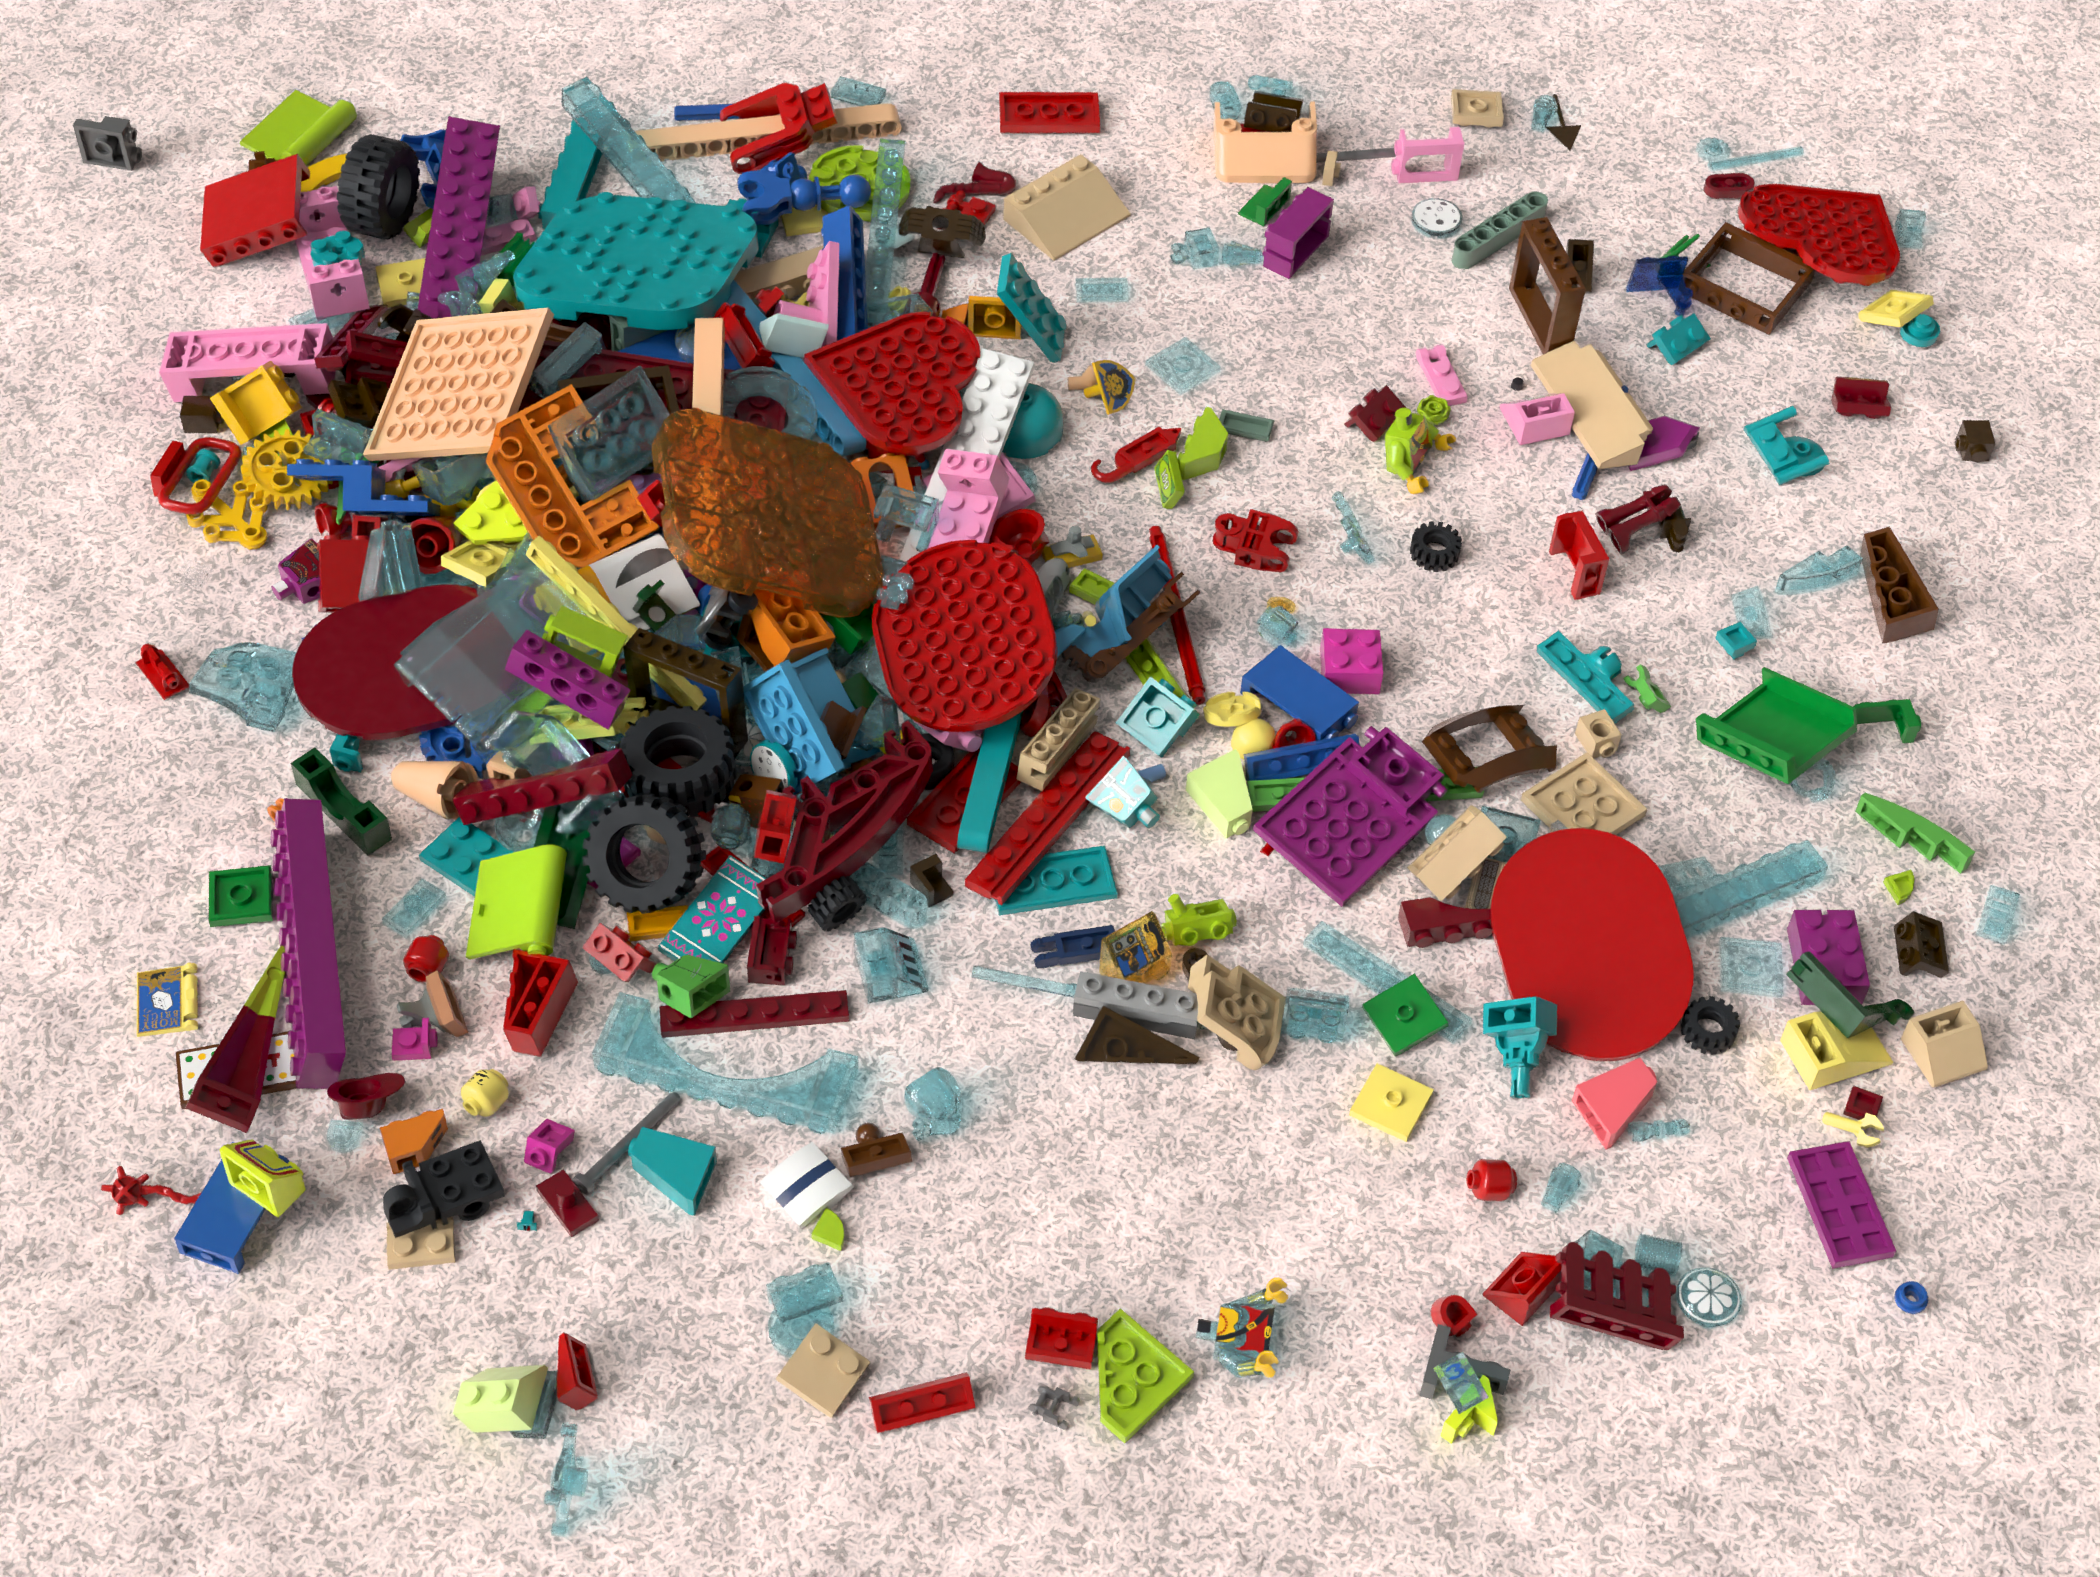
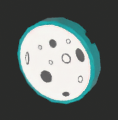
(773, 761)

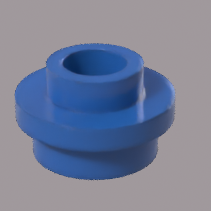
(1913, 1289)

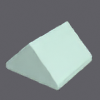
(792, 334)

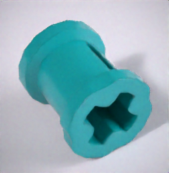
(203, 466)

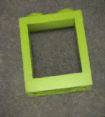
(589, 633)

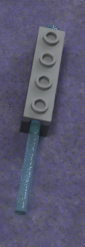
(1147, 1005)

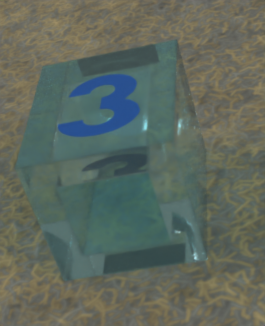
(1461, 1382)

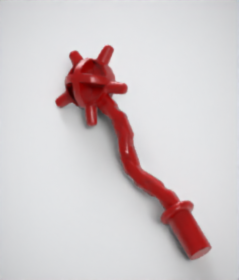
(129, 1190)

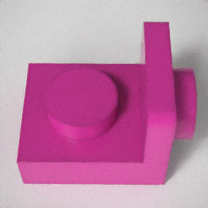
(414, 1042)
(546, 1144)

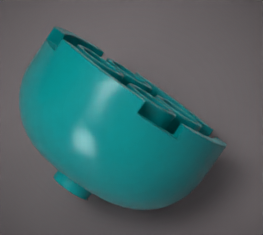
(1036, 425)

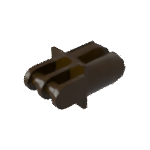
(1675, 530)

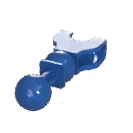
(777, 196)

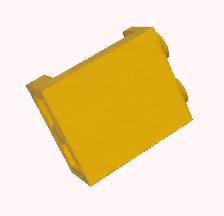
(256, 402)

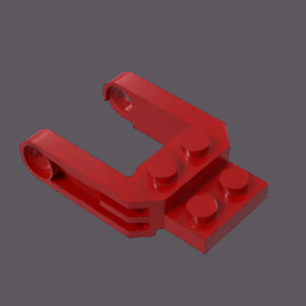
(800, 113)

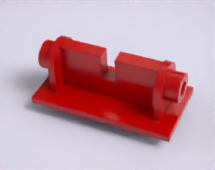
(161, 671)

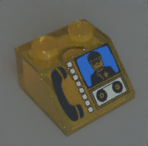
(1136, 951)

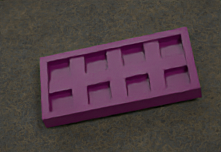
(1841, 1204)

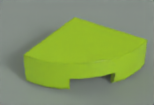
(1900, 885)
(829, 1230)

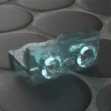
(804, 1292)

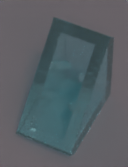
(878, 720)

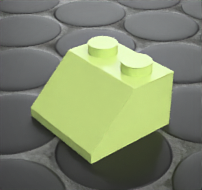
(501, 1398)

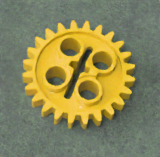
(266, 480)

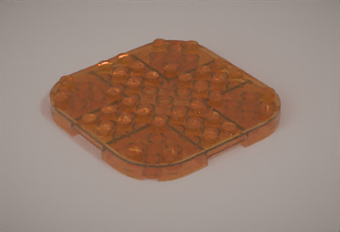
(766, 512)

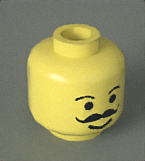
(484, 1092)

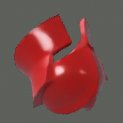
(1022, 533)

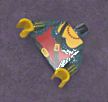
(1245, 1332)

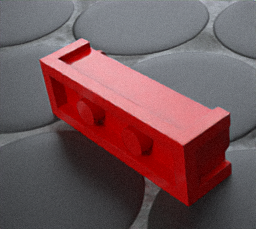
(743, 338)

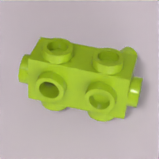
(1197, 922)

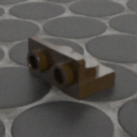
(1921, 945)

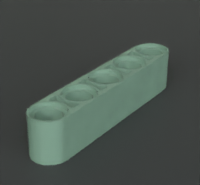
(1497, 230)

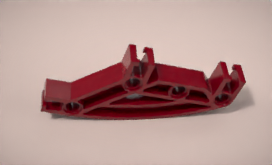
(870, 804)

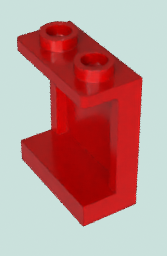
(1579, 541)
(340, 571)

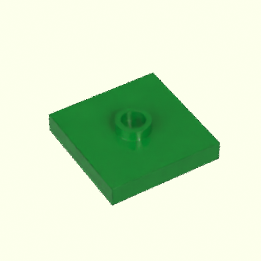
(240, 896)
(1405, 1015)

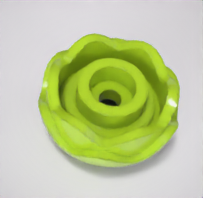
(1434, 409)

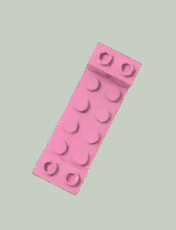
(336, 286)
(238, 352)
(969, 507)

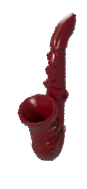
(988, 180)

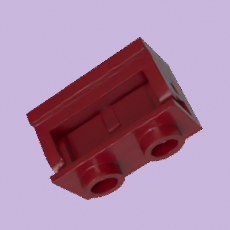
(770, 951)

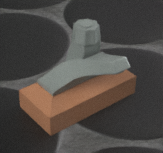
(437, 1004)

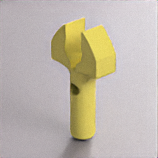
(1855, 1127)

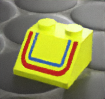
(262, 1175)

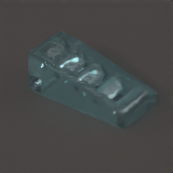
(1680, 869)
(1999, 926)

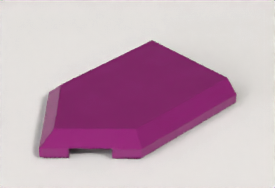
(1666, 442)

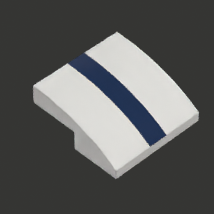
(806, 1184)

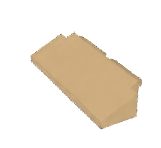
(1604, 415)

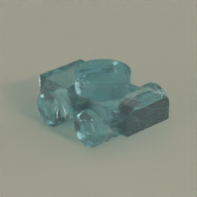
(895, 591)

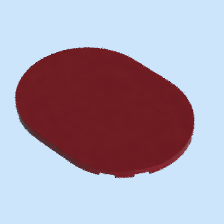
(348, 661)

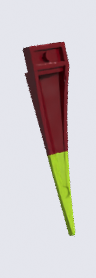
(235, 1074)

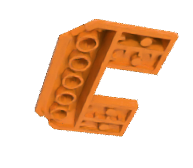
(525, 470)

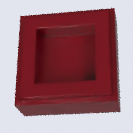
(1862, 1102)

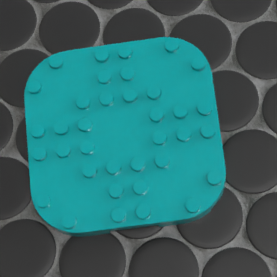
(637, 260)

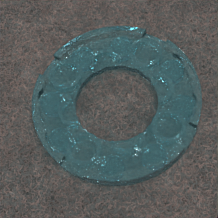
(778, 386)

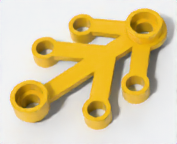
(230, 517)

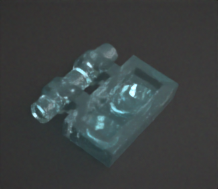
(1278, 85)

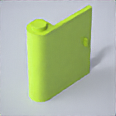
(300, 127)
(517, 902)

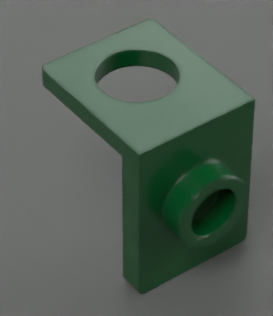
(649, 598)

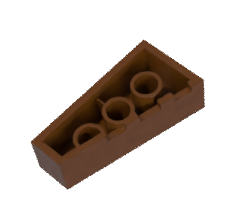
(1895, 588)

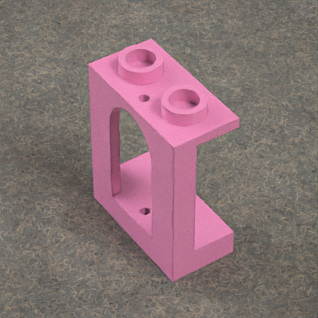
(1406, 149)

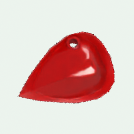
(1036, 714)

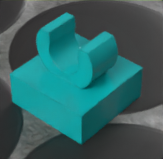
(1736, 640)

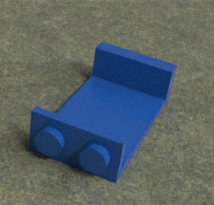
(1302, 693)
(219, 1223)

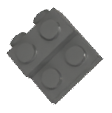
(108, 142)

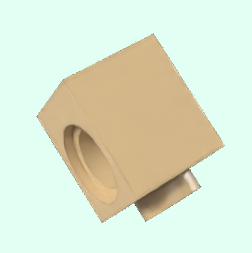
(1598, 734)

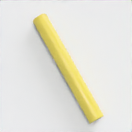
(1089, 618)

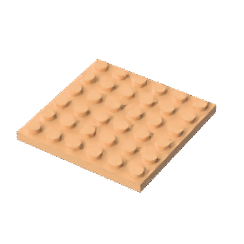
(458, 384)

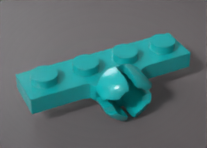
(1588, 674)

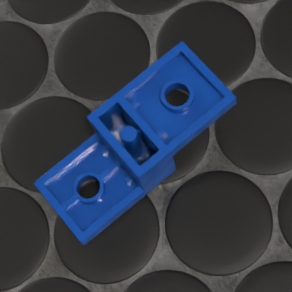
(363, 488)

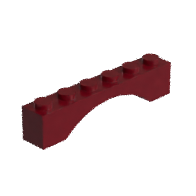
(499, 798)
(1432, 921)

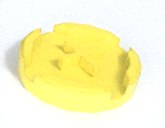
(1232, 710)

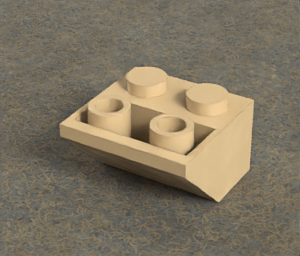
(1946, 1044)

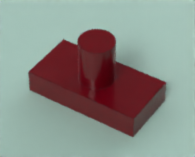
(567, 1203)

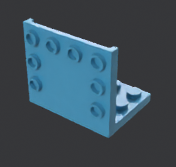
(789, 709)

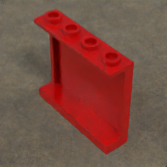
(253, 211)

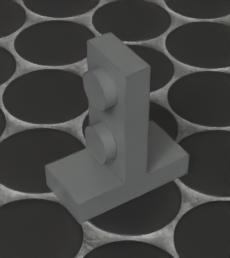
(1497, 1374)

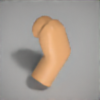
(1081, 382)

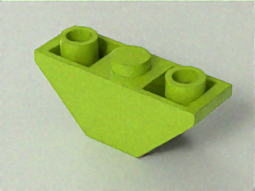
(1205, 447)

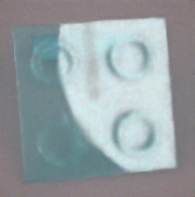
(480, 276)

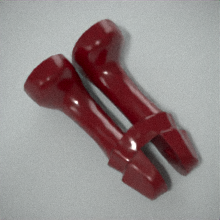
(1658, 508)

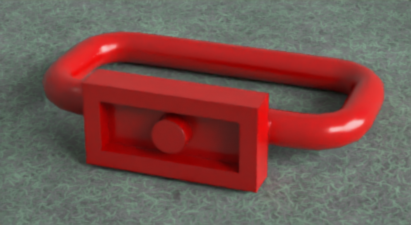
(176, 462)

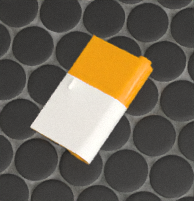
(675, 591)

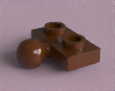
(874, 1152)

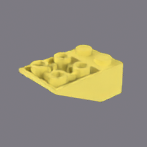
(1826, 1054)

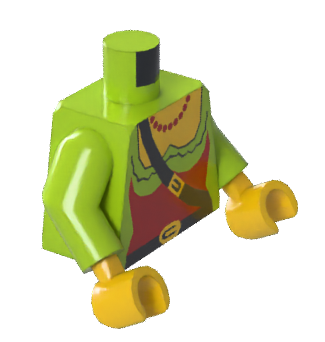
(1408, 444)

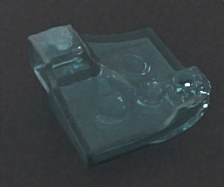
(249, 681)

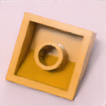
(992, 318)

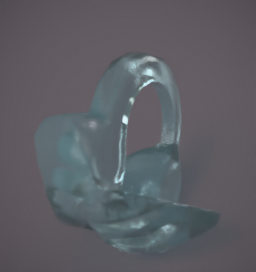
(1822, 793)

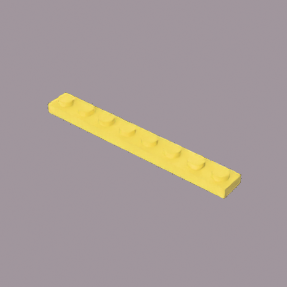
(589, 600)

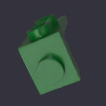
(1894, 710)

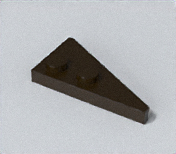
(1122, 1040)

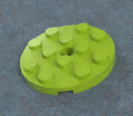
(850, 160)

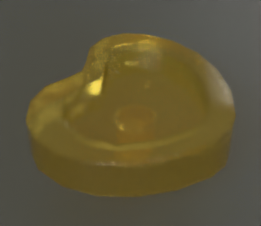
(1286, 603)

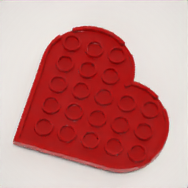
(1831, 229)
(901, 379)

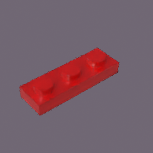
(922, 1402)

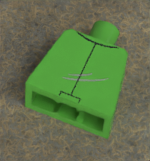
(691, 983)

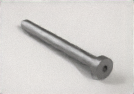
(585, 1182)

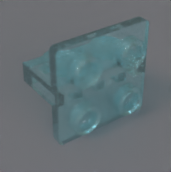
(336, 438)

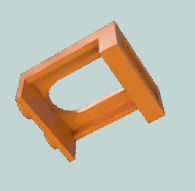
(884, 462)

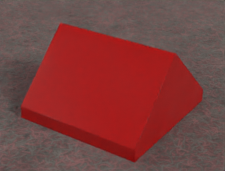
(1525, 1285)

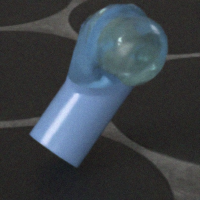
(1153, 773)

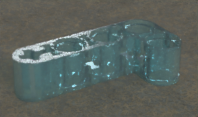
(905, 903)

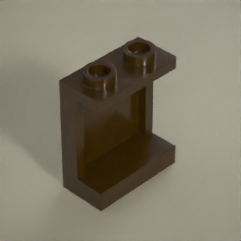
(1272, 112)

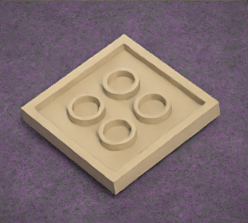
(1584, 798)

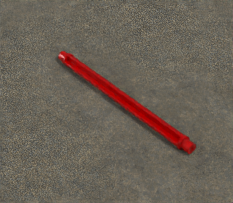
(1180, 627)

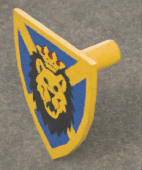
(1114, 385)

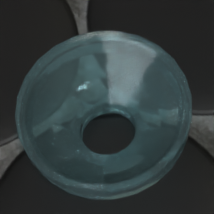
(508, 826)

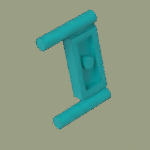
(1776, 450)

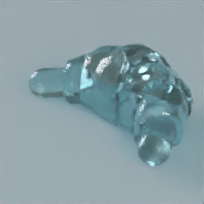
(460, 303)

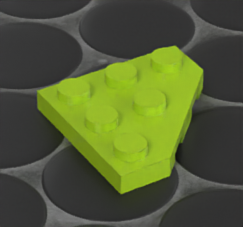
(1134, 1375)

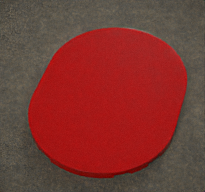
(968, 639)
(1597, 935)

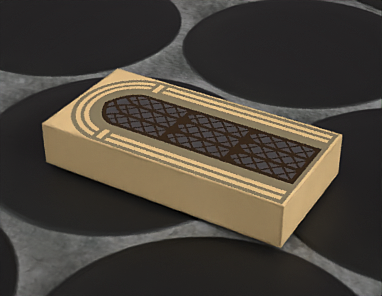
(1483, 884)

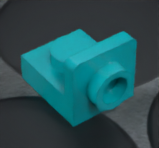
(345, 753)

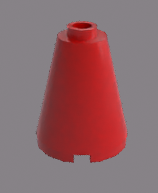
(433, 539)

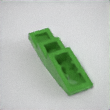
(1905, 827)

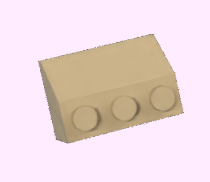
(1458, 853)

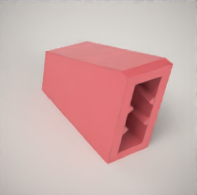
(1615, 1099)

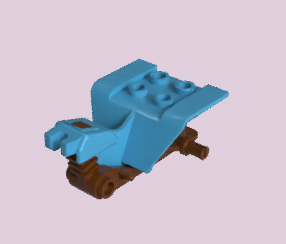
(1124, 618)

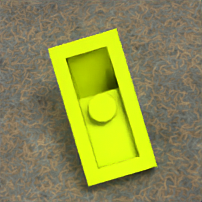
(1482, 1414)

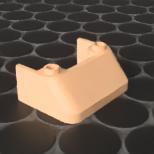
(1265, 155)

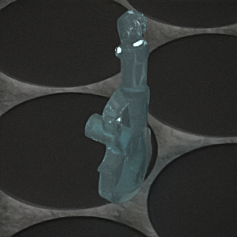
(1351, 526)

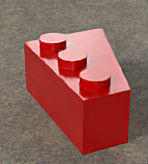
(536, 1000)

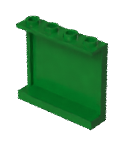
(1779, 727)

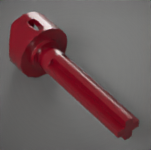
(931, 282)

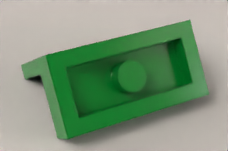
(1267, 202)

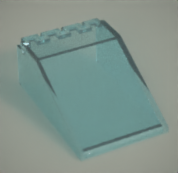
(468, 653)

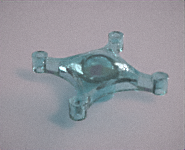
(566, 1480)

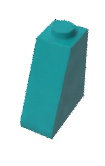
(674, 1166)

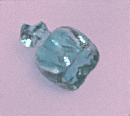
(934, 1103)

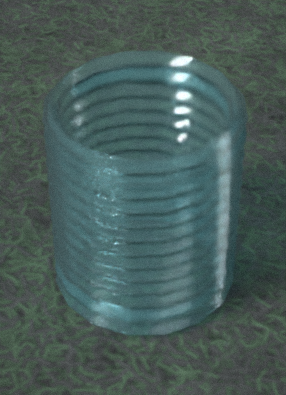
(1658, 1252)

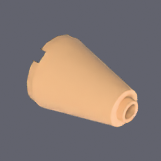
(433, 783)

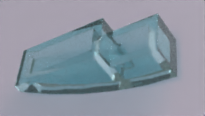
(1819, 572)

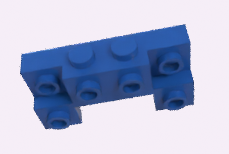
(428, 149)

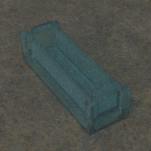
(565, 360)

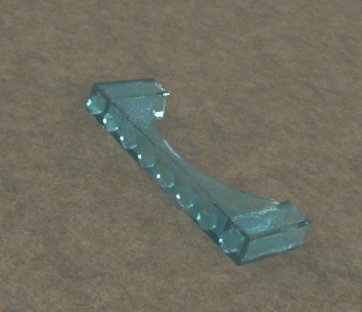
(805, 1097)

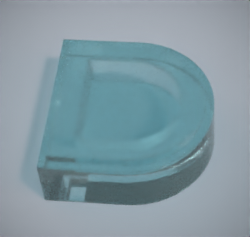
(344, 1135)

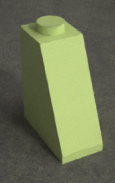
(1222, 793)

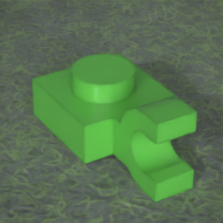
(1651, 695)

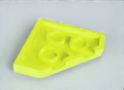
(491, 519)

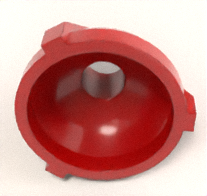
(326, 520)
(1301, 734)

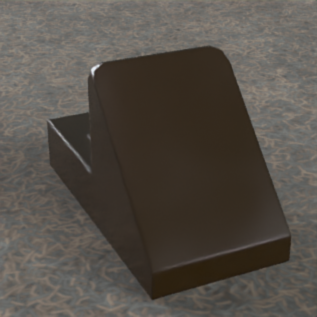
(1581, 256)

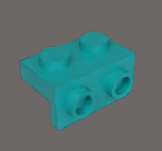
(1680, 339)

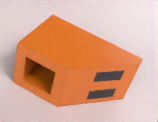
(413, 1138)

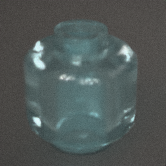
(1278, 626)
(730, 826)

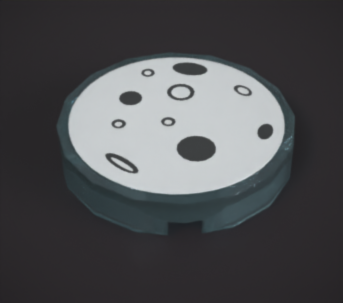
(1436, 218)

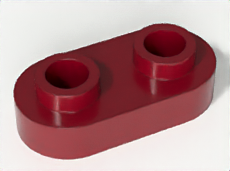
(1728, 185)

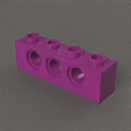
(567, 679)

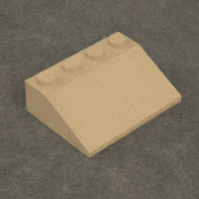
(1064, 207)

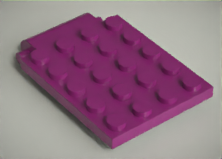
(1354, 812)

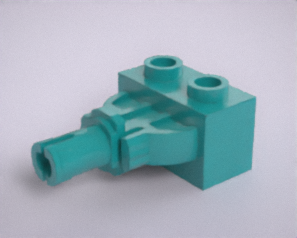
(1520, 1035)

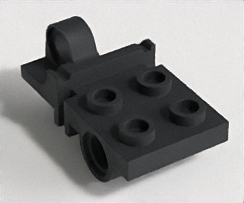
(445, 1186)

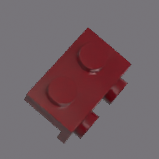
(1861, 397)
(1376, 413)

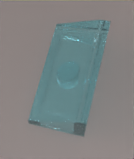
(1752, 612)

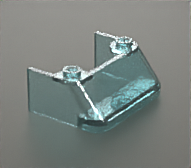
(542, 746)

